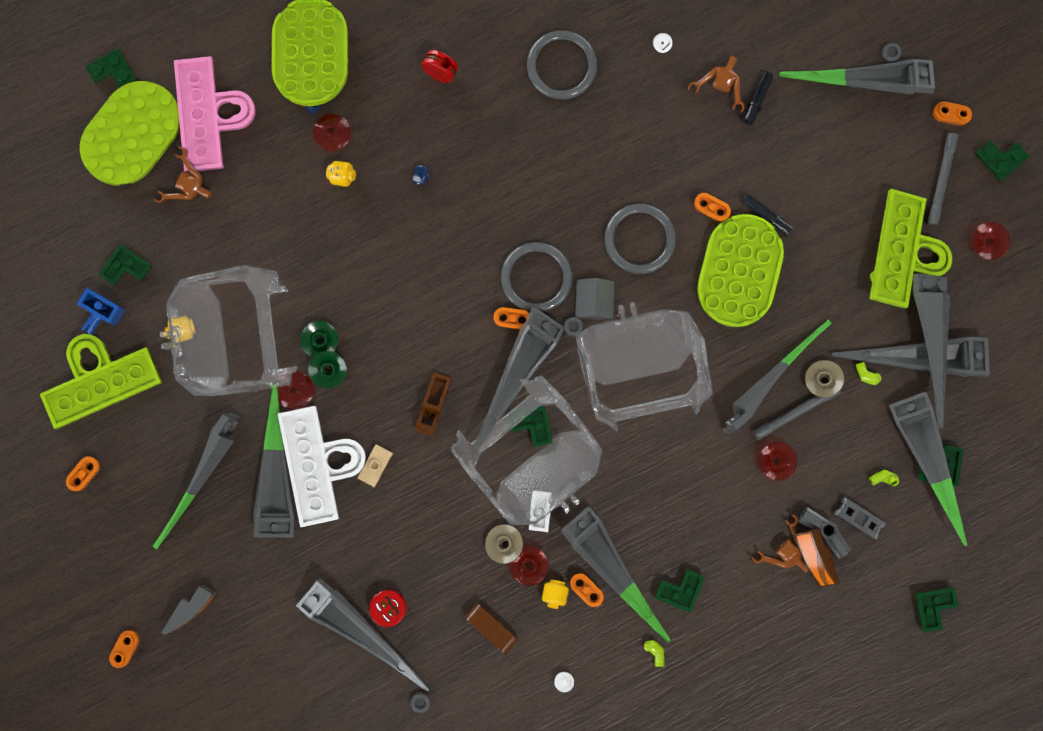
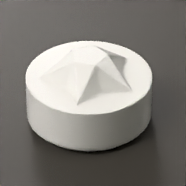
(662, 42)
(564, 681)

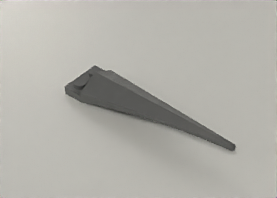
(933, 310)
(531, 347)
(964, 356)
(337, 614)

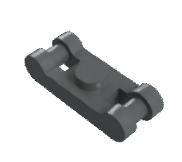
(860, 518)

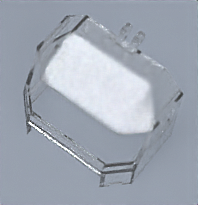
(199, 333)
(639, 349)
(549, 474)

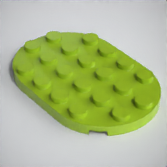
(310, 52)
(130, 133)
(740, 270)

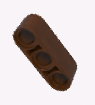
(491, 628)

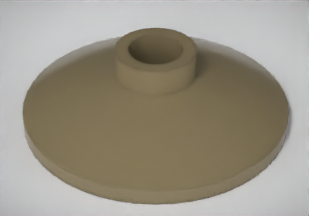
(827, 370)
(495, 541)

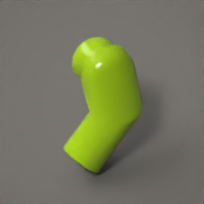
(866, 376)
(884, 476)
(657, 650)

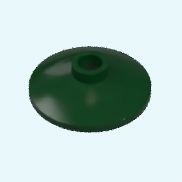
(315, 330)
(327, 378)

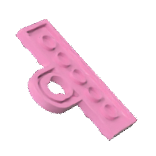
(199, 112)

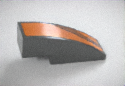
(189, 609)

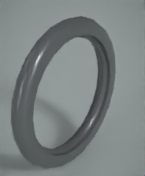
(565, 35)
(670, 240)
(541, 247)

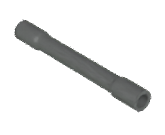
(949, 150)
(769, 427)

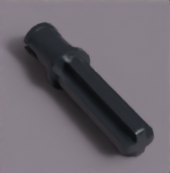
(759, 95)
(767, 214)

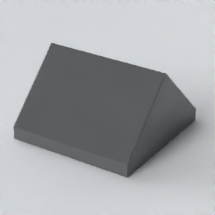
(594, 298)

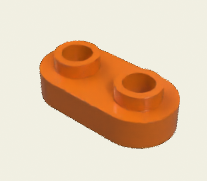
(953, 113)
(713, 205)
(512, 317)
(83, 473)
(586, 590)
(123, 649)

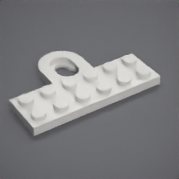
(309, 465)

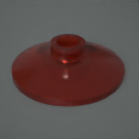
(333, 141)
(999, 240)
(304, 392)
(787, 459)
(536, 573)

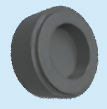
(891, 53)
(573, 326)
(420, 702)

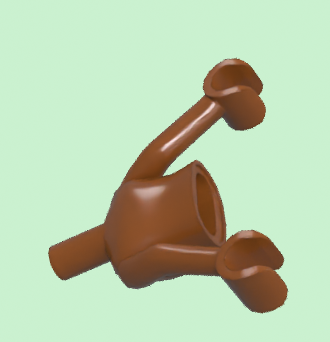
(723, 80)
(186, 182)
(787, 552)

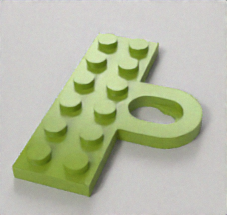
(899, 247)
(102, 386)

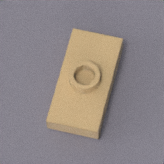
(375, 465)

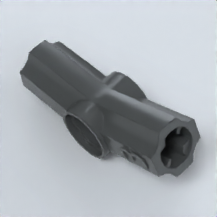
(834, 540)

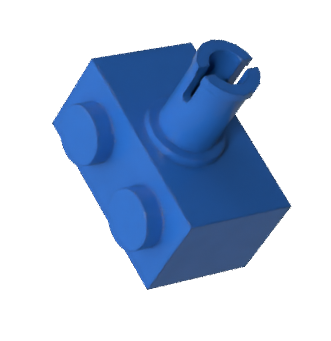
(100, 310)

